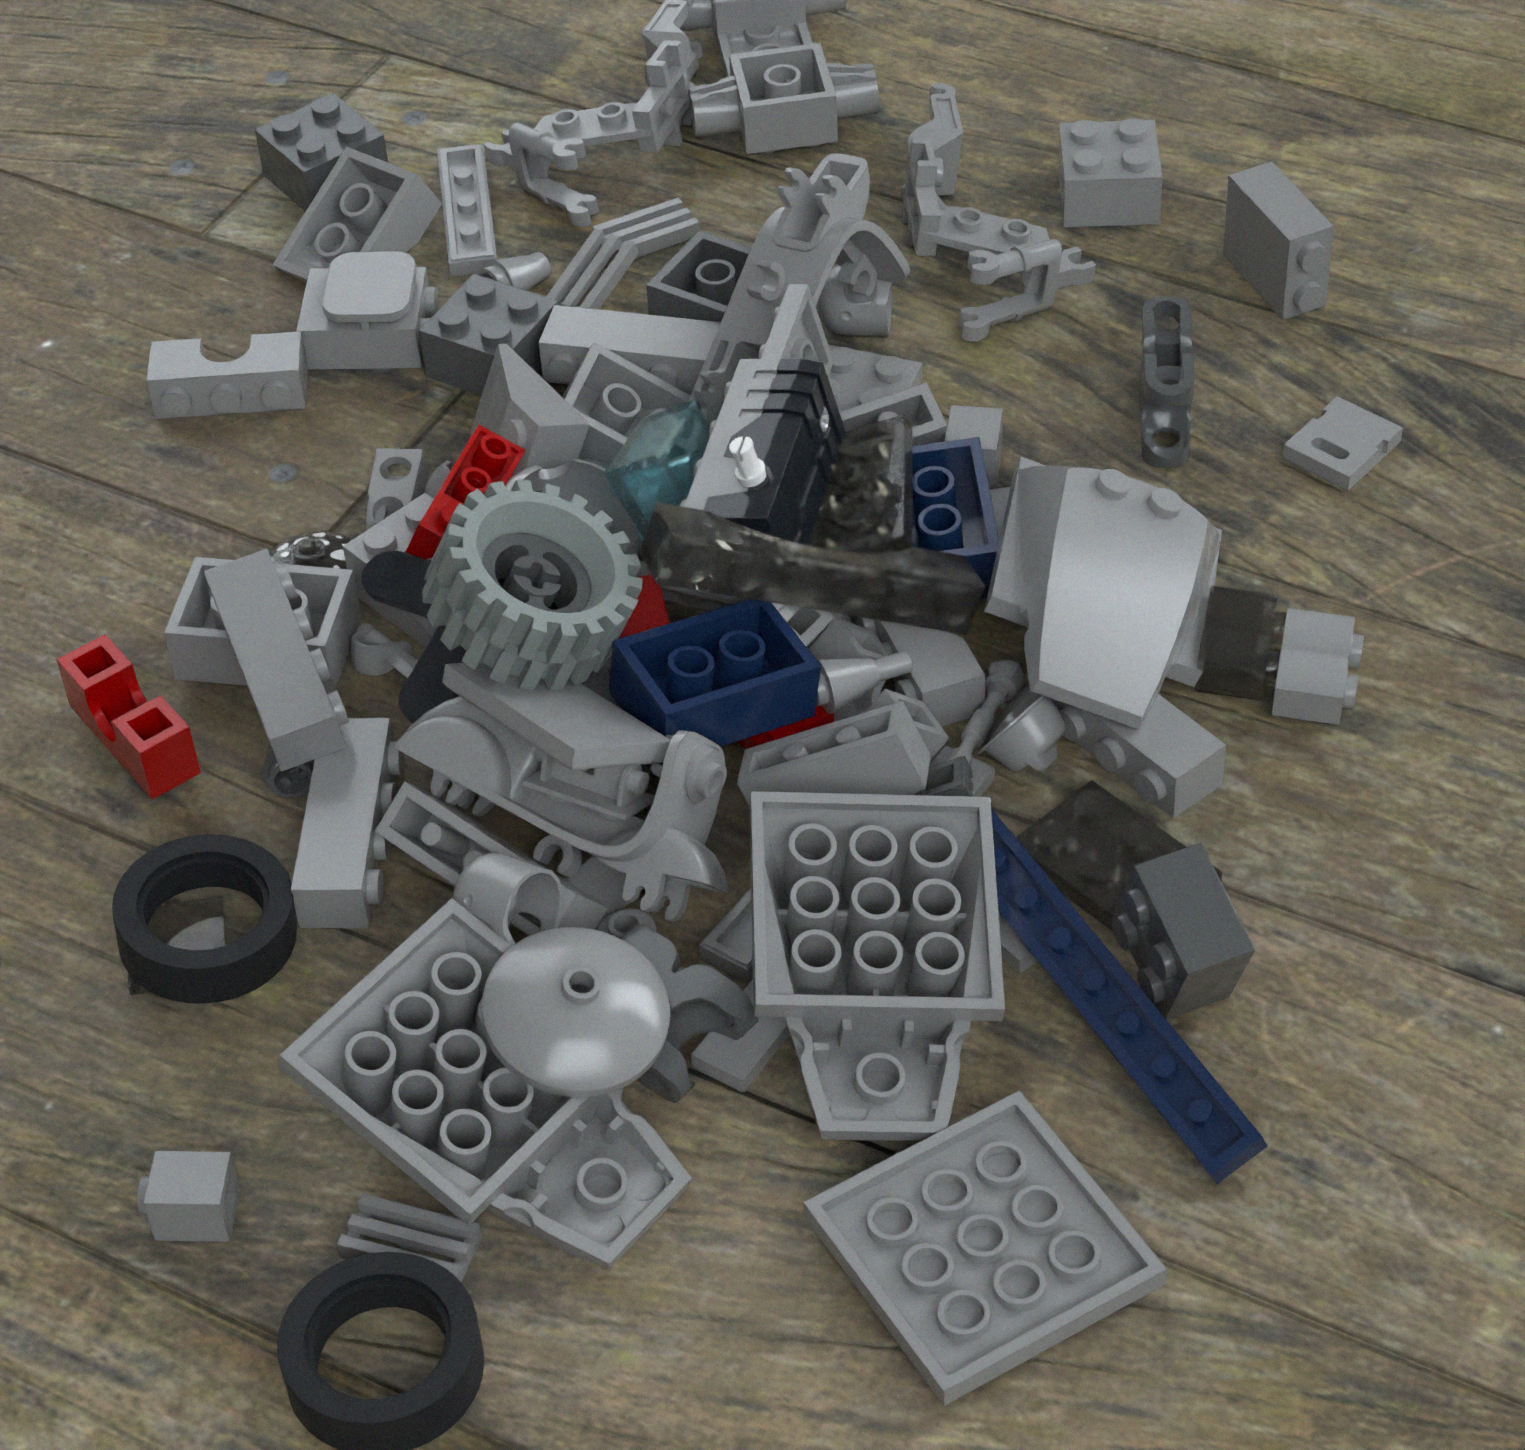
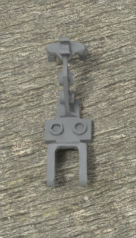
(652, 120)
(995, 243)

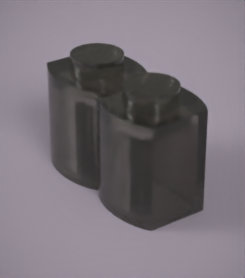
(1238, 643)

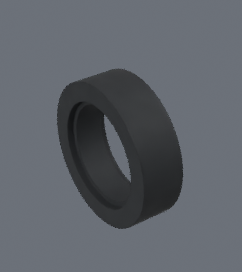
(215, 972)
(366, 1285)

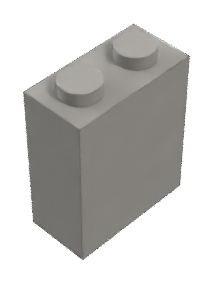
(1277, 240)

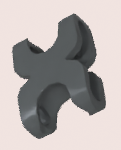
(1166, 381)
(699, 1003)

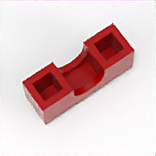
(139, 733)

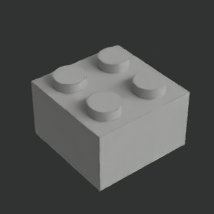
(1109, 173)

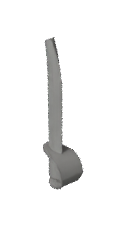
(376, 654)

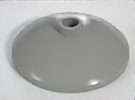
(568, 1038)

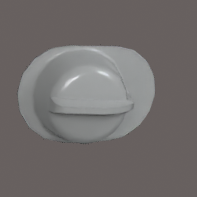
(1026, 732)

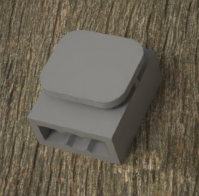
(366, 312)

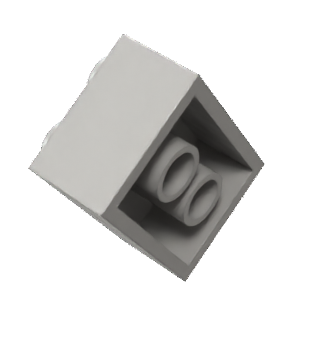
(202, 648)

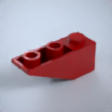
(483, 461)

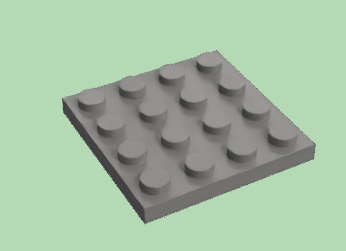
(983, 1246)

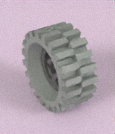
(546, 555)

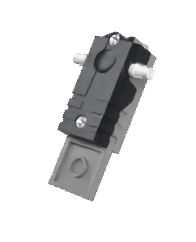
(775, 430)

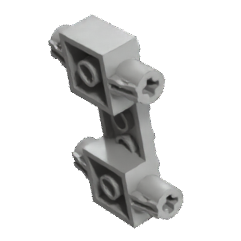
(775, 76)

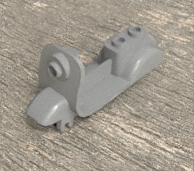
(800, 247)
(656, 853)

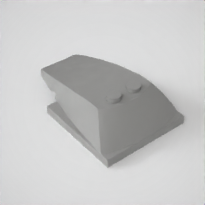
(1106, 584)
(875, 949)
(421, 1085)

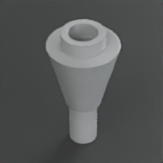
(850, 678)

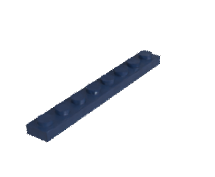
(1121, 1013)

